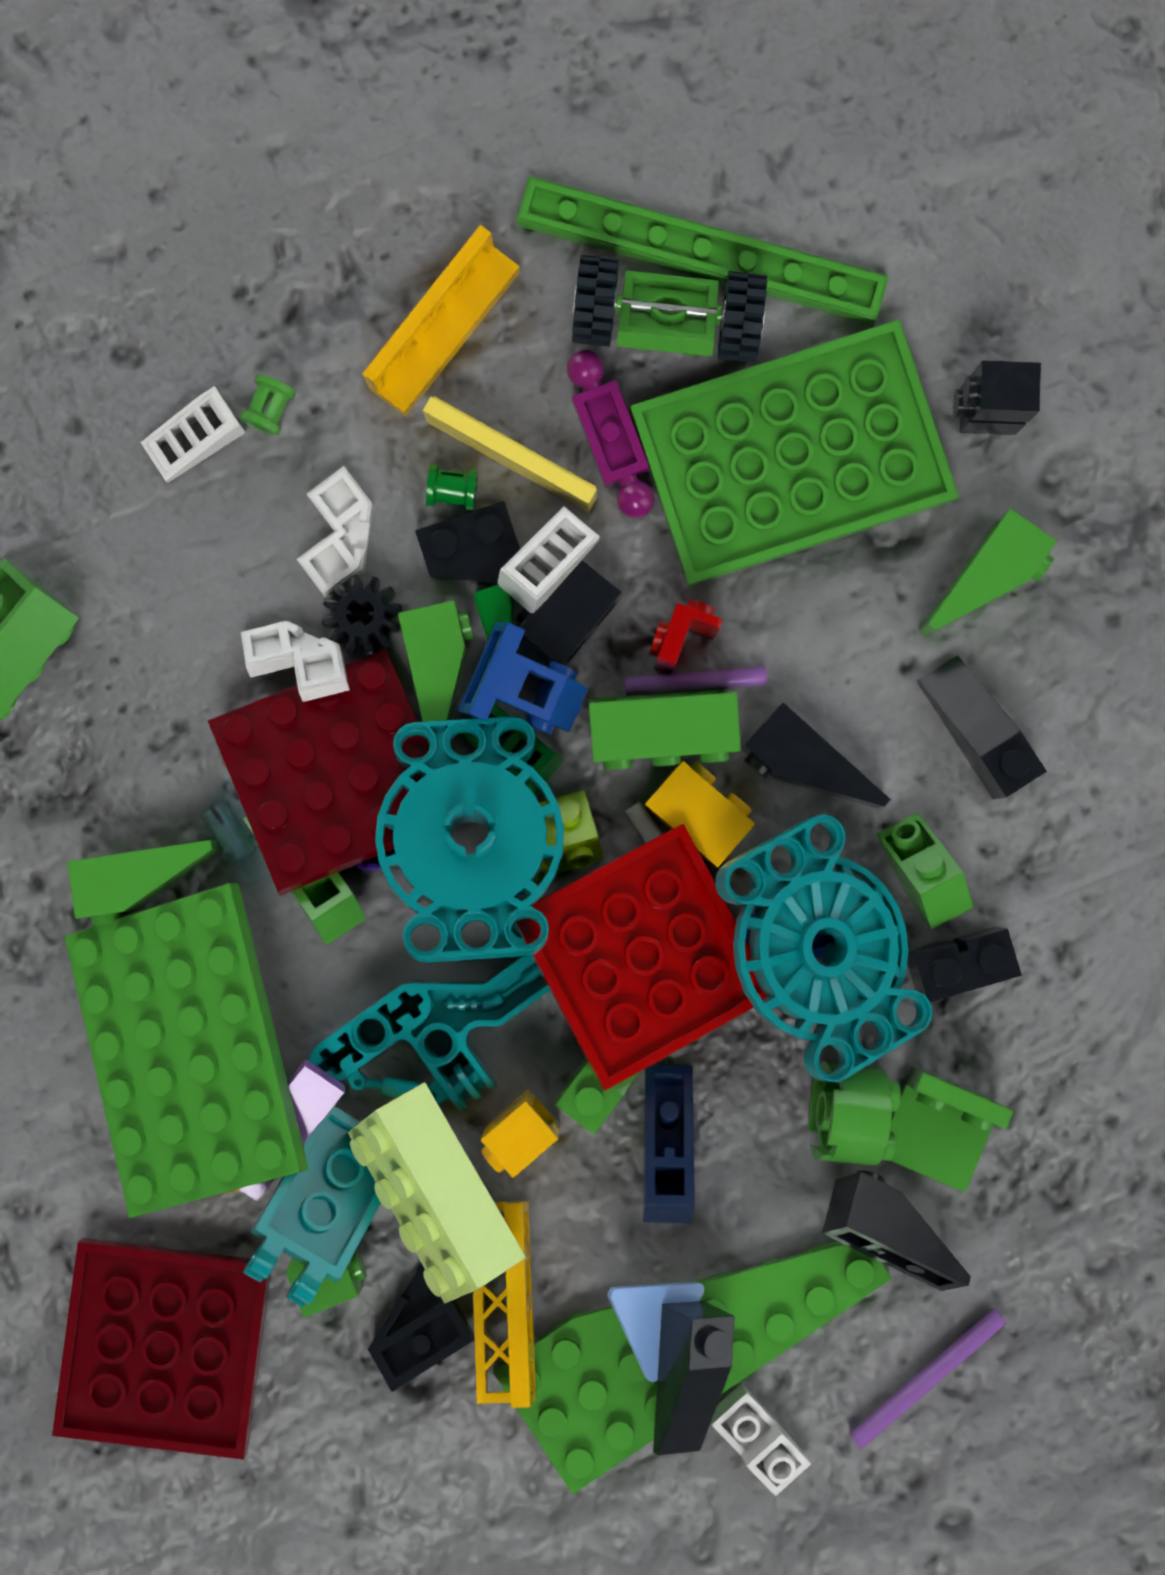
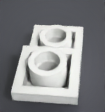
(759, 1440)

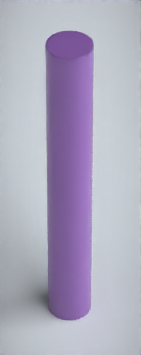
(695, 681)

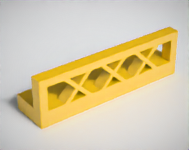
(441, 322)
(519, 1318)

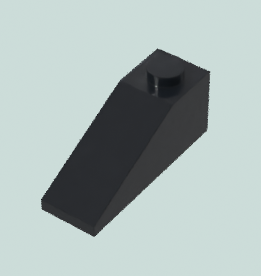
(981, 729)
(801, 757)
(889, 1229)
(691, 1373)

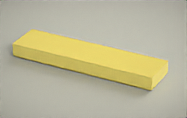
(510, 453)

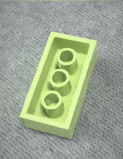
(434, 1195)

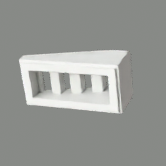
(182, 421)
(521, 588)

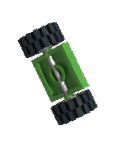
(669, 311)

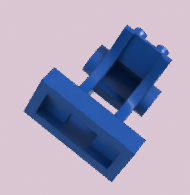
(502, 675)

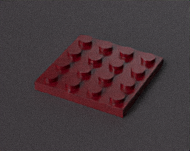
(319, 770)
(161, 1349)

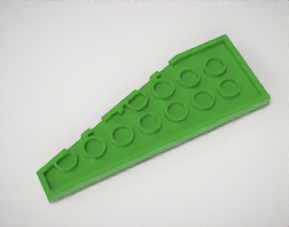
(600, 1406)

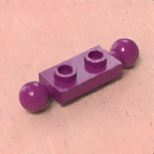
(610, 434)

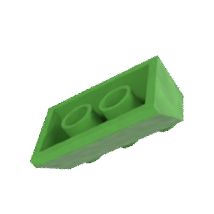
(30, 631)
(664, 727)

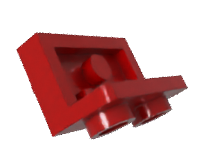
(669, 638)

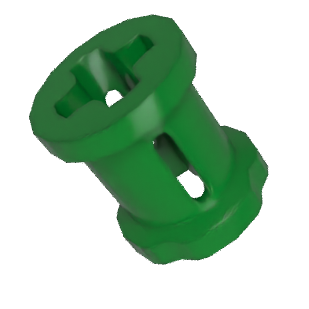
(451, 487)

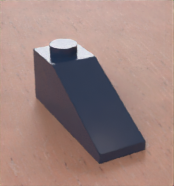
(668, 1145)

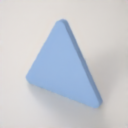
(640, 1316)

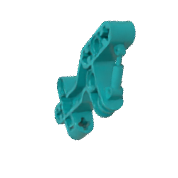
(446, 1007)

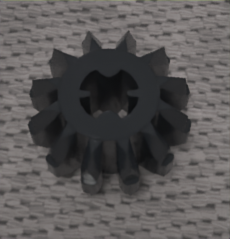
(366, 599)

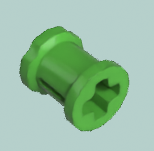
(267, 388)

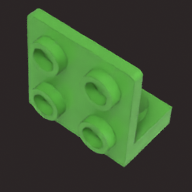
(943, 1128)

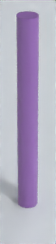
(927, 1378)

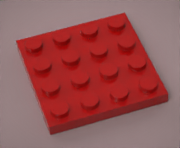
(640, 956)

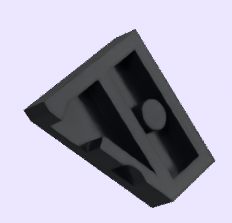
(470, 545)
(418, 1334)

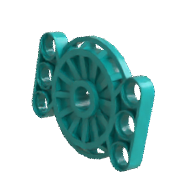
(439, 870)
(861, 968)

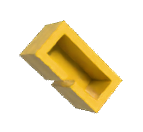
(710, 818)
(519, 1134)

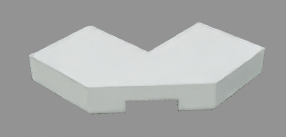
(345, 549)
(284, 645)

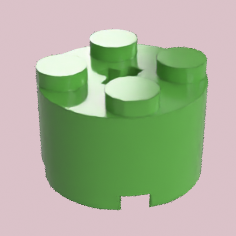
(854, 1116)

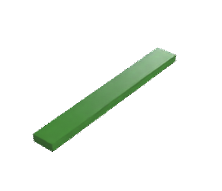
(700, 249)

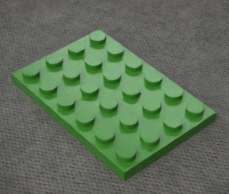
(793, 453)
(185, 1051)

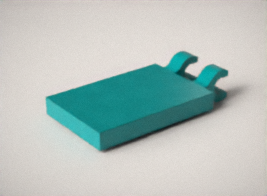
(317, 1212)

